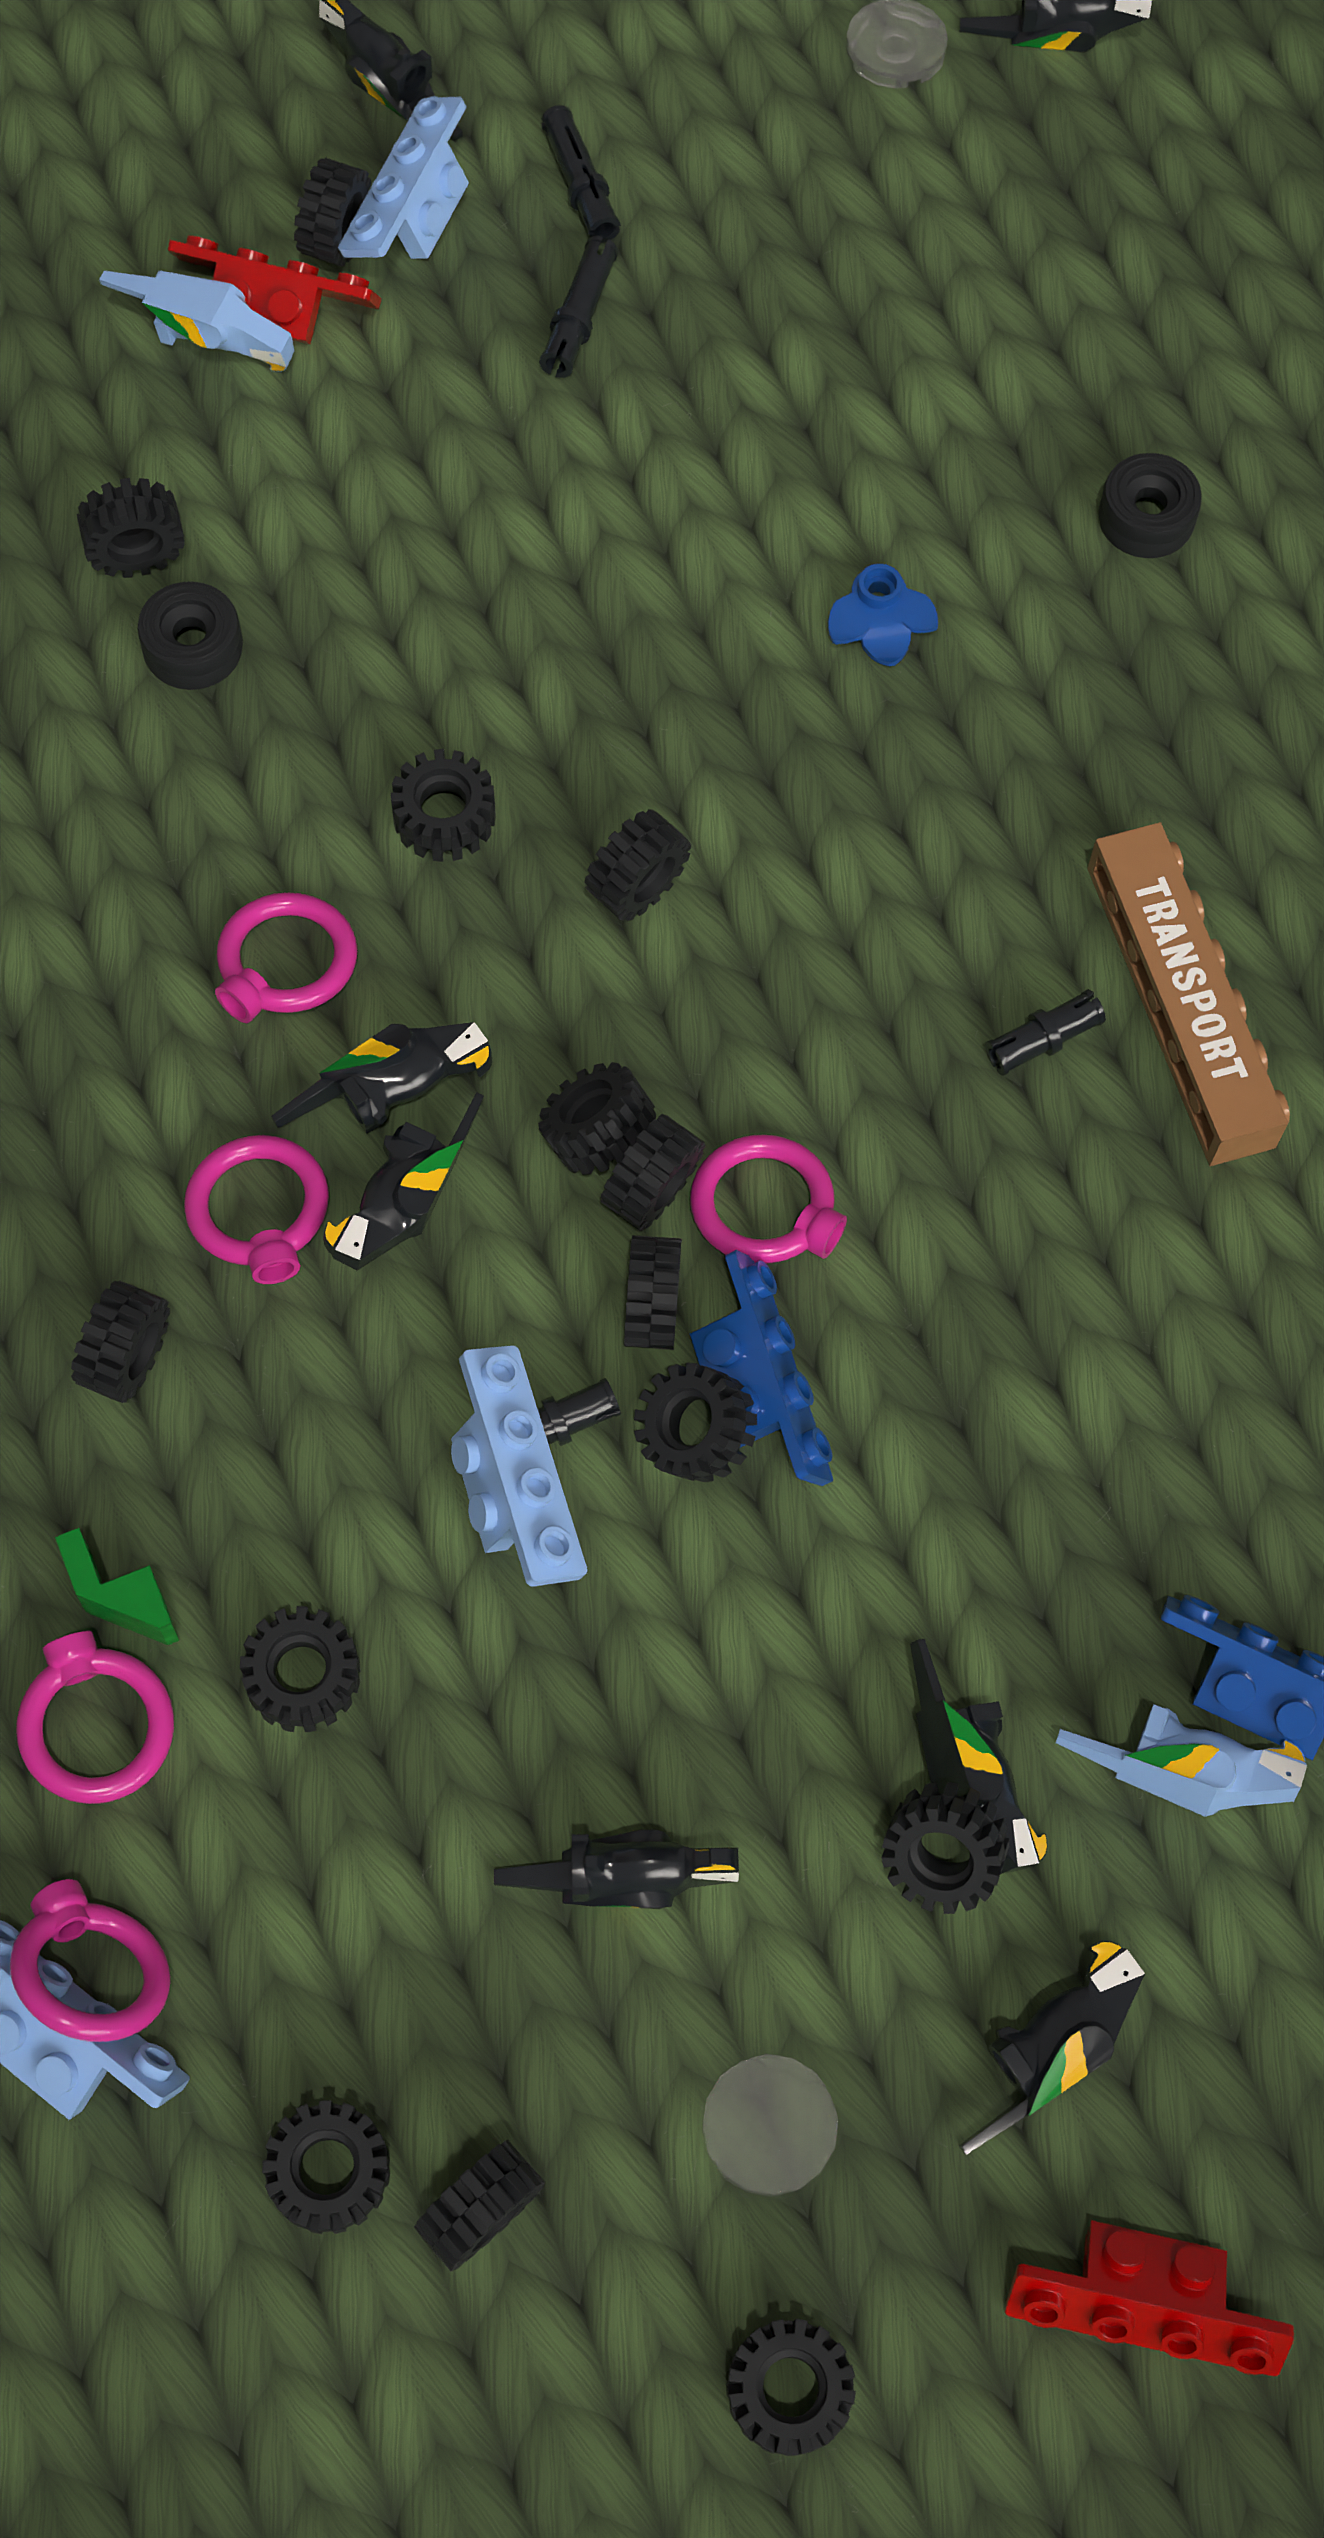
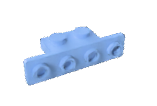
(414, 188)
(512, 1471)
(71, 2069)

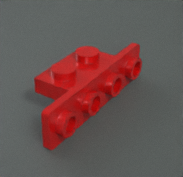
(280, 294)
(1154, 2297)

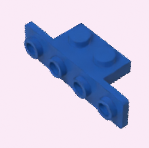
(757, 1352)
(1254, 1678)

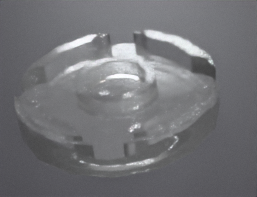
(896, 42)
(770, 2125)

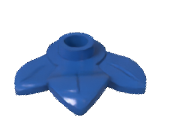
(881, 621)

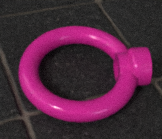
(247, 992)
(816, 1228)
(271, 1252)
(73, 1661)
(64, 1915)

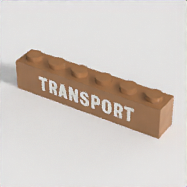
(1188, 994)

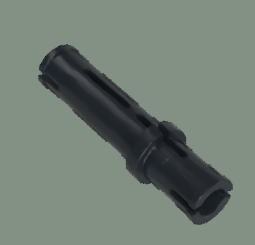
(587, 189)
(572, 322)

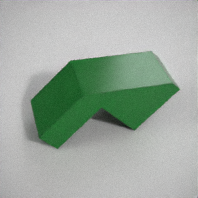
(127, 1601)

